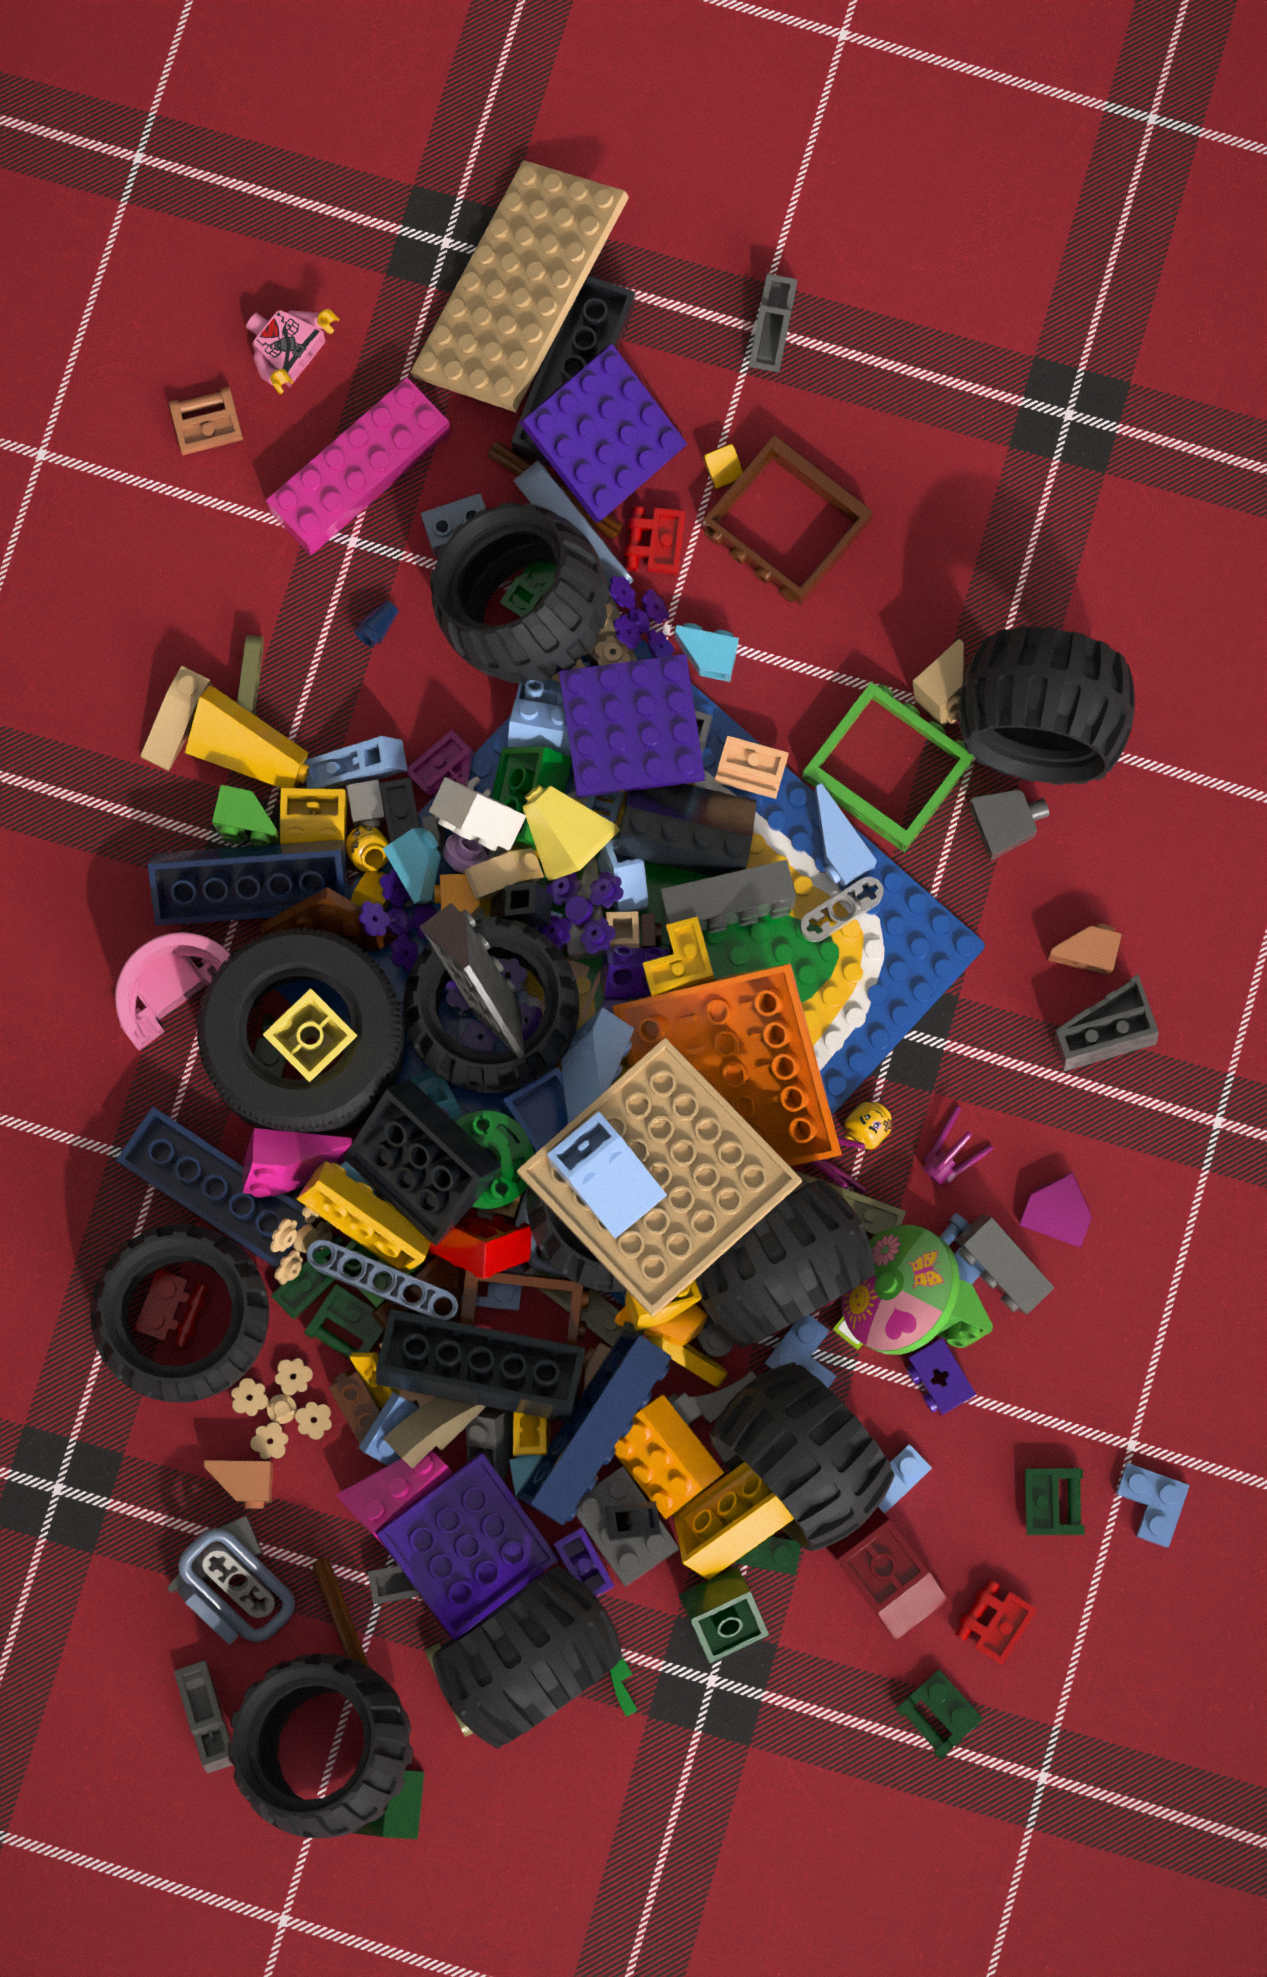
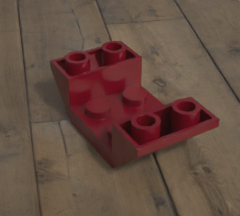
(888, 1574)

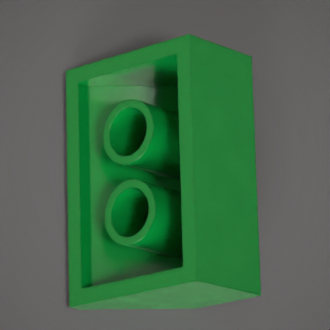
(523, 770)

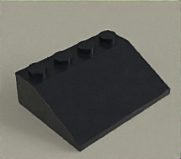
(688, 828)
(421, 1160)

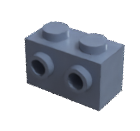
(443, 520)

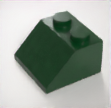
(723, 1614)

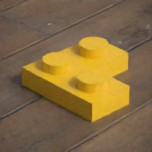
(686, 966)

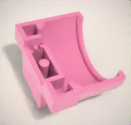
(163, 980)

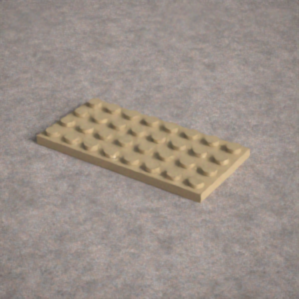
(519, 285)

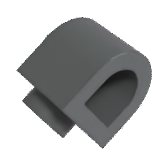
(714, 1341)

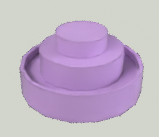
(463, 853)

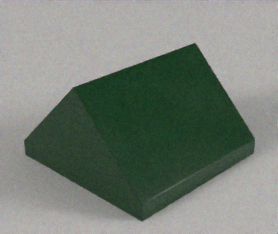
(403, 1811)

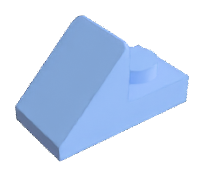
(908, 1470)

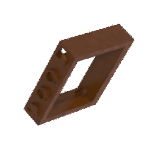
(817, 482)
(579, 1300)

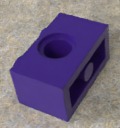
(584, 1562)

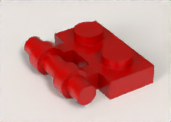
(665, 541)
(162, 1306)
(1003, 1629)

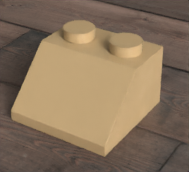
(940, 685)

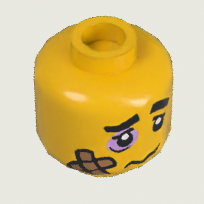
(366, 847)
(868, 1124)

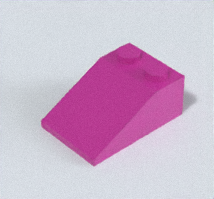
(287, 1160)

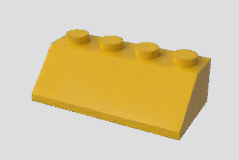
(364, 1217)
(728, 1521)

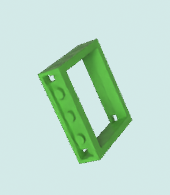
(860, 808)

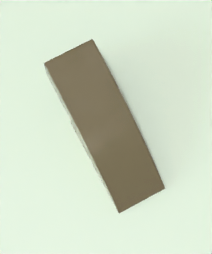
(430, 1426)

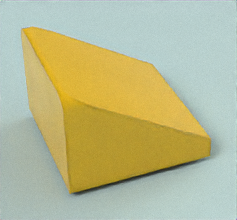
(723, 466)

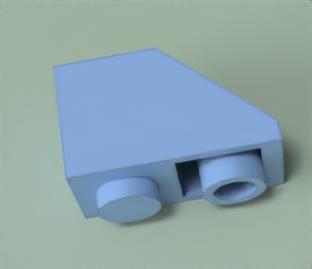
(632, 875)

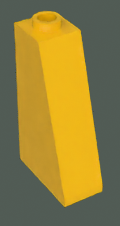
(244, 743)

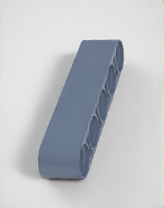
(545, 492)
(368, 1274)

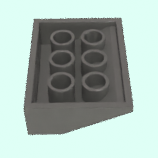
(476, 974)

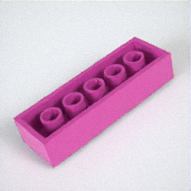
(358, 466)

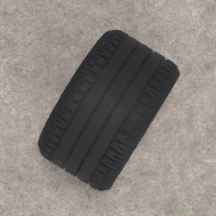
(347, 1090)

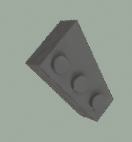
(1109, 1028)

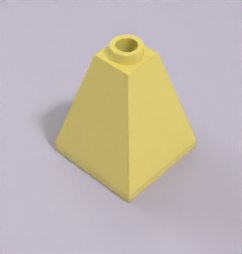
(565, 831)
(310, 1019)

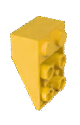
(313, 815)

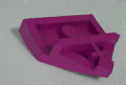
(447, 759)
(1058, 1211)

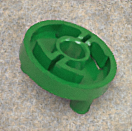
(485, 1131)

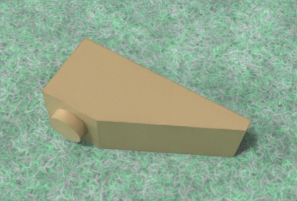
(174, 718)

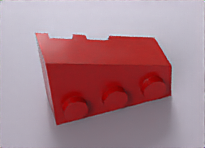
(485, 1245)

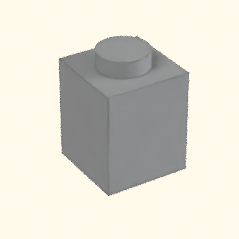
(366, 804)

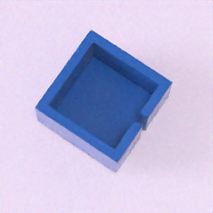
(539, 1108)

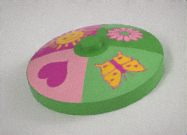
(907, 1295)

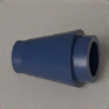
(376, 624)

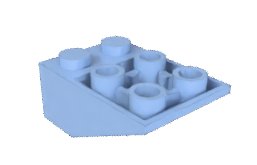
(539, 717)
(594, 1060)
(606, 1175)

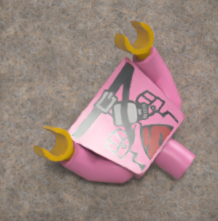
(288, 343)

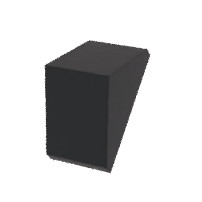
(632, 1520)

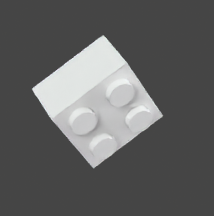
(476, 815)

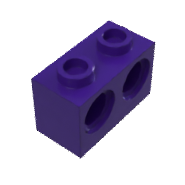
(632, 980)

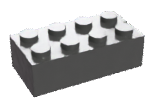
(732, 897)

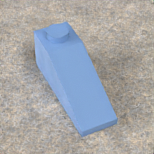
(357, 763)
(843, 848)

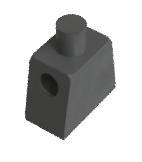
(1006, 820)

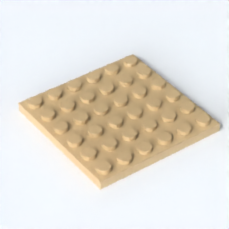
(702, 1156)

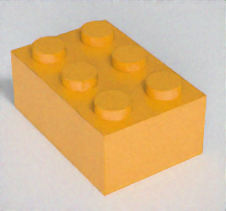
(666, 1457)

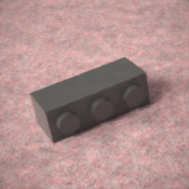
(1003, 1265)

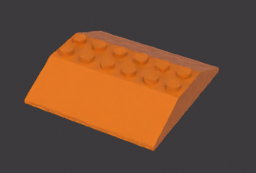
(753, 1049)

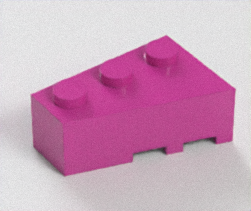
(392, 1491)

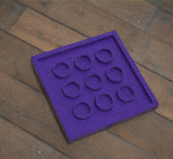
(603, 433)
(631, 726)
(467, 1546)

